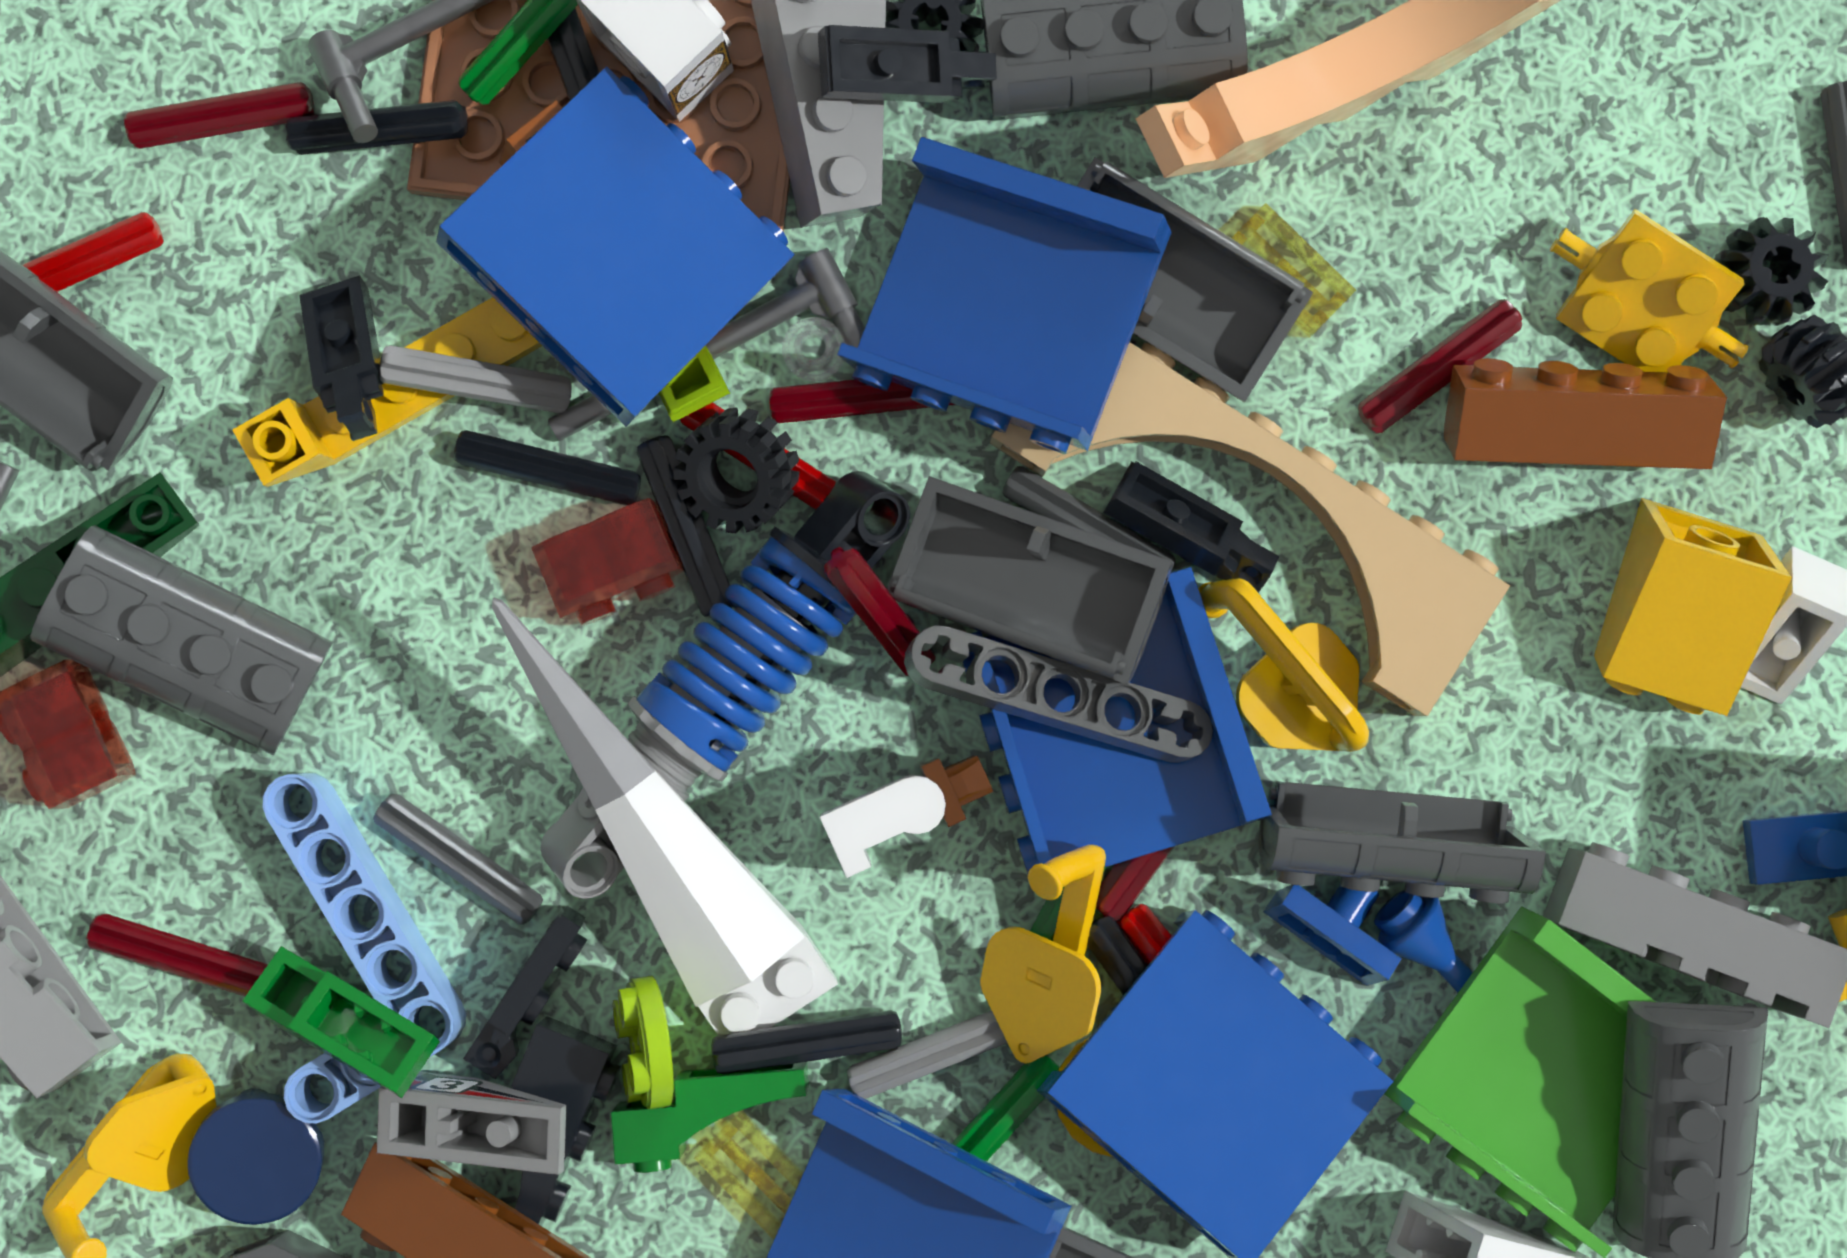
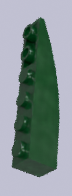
(146, 516)

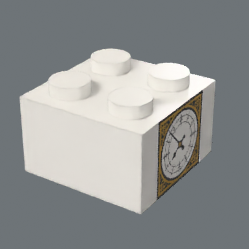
(666, 45)

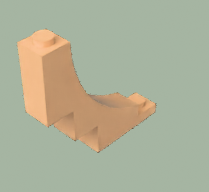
(1328, 83)

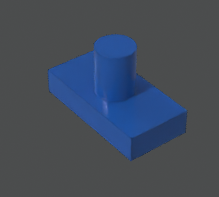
(1796, 847)
(1335, 929)

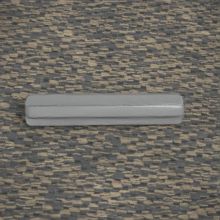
(474, 379)
(925, 1055)

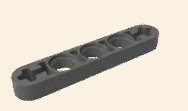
(1028, 700)

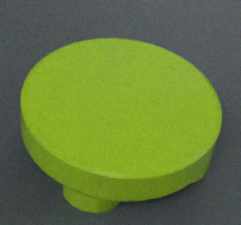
(642, 1019)

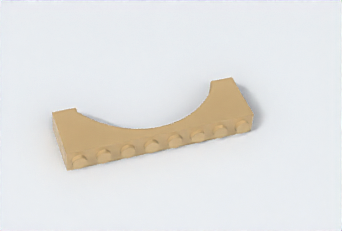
(1414, 591)

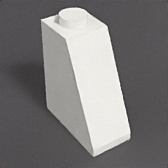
(1443, 1231)

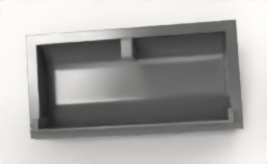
(1109, 52)
(1211, 296)
(71, 373)
(1030, 580)
(180, 639)
(1397, 839)
(1688, 1128)

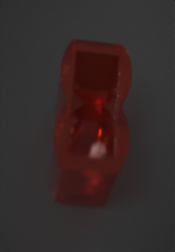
(608, 561)
(64, 735)

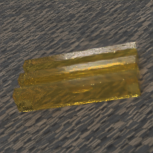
(1308, 255)
(733, 1186)

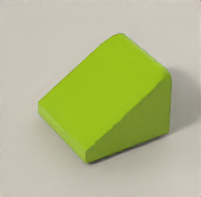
(694, 386)

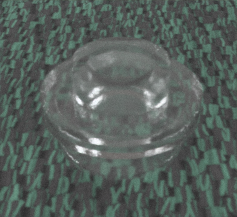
(812, 369)

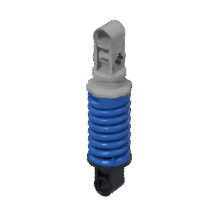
(699, 712)

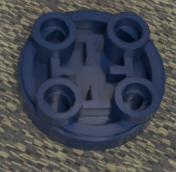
(254, 1159)

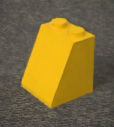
(1689, 609)

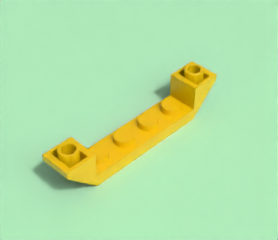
(305, 438)

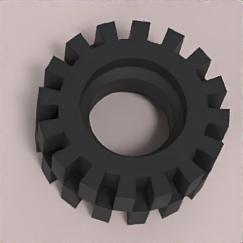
(713, 492)

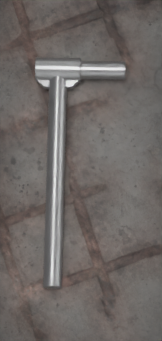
(344, 60)
(819, 289)

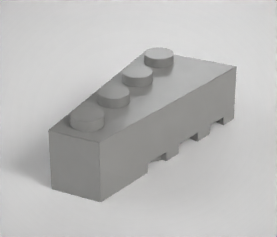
(827, 142)
(1699, 934)
(45, 1015)

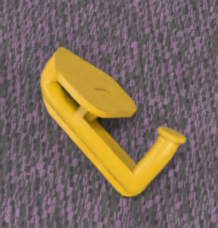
(1303, 685)
(1042, 987)
(136, 1142)

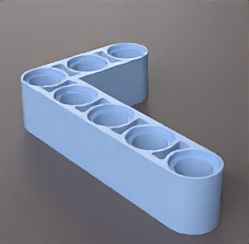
(365, 946)

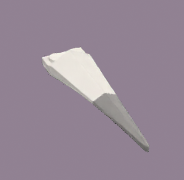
(721, 926)

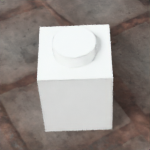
(1802, 628)

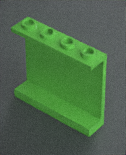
(1529, 1076)

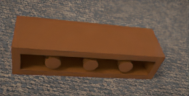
(1583, 415)
(437, 1213)

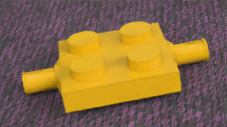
(1649, 296)

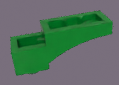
(341, 1021)
(701, 1098)

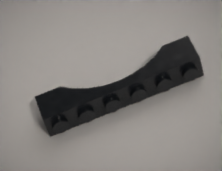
(573, 1071)

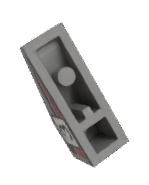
(472, 1124)

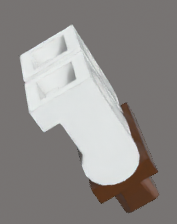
(905, 805)

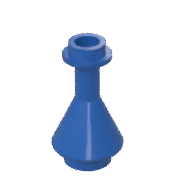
(1418, 932)

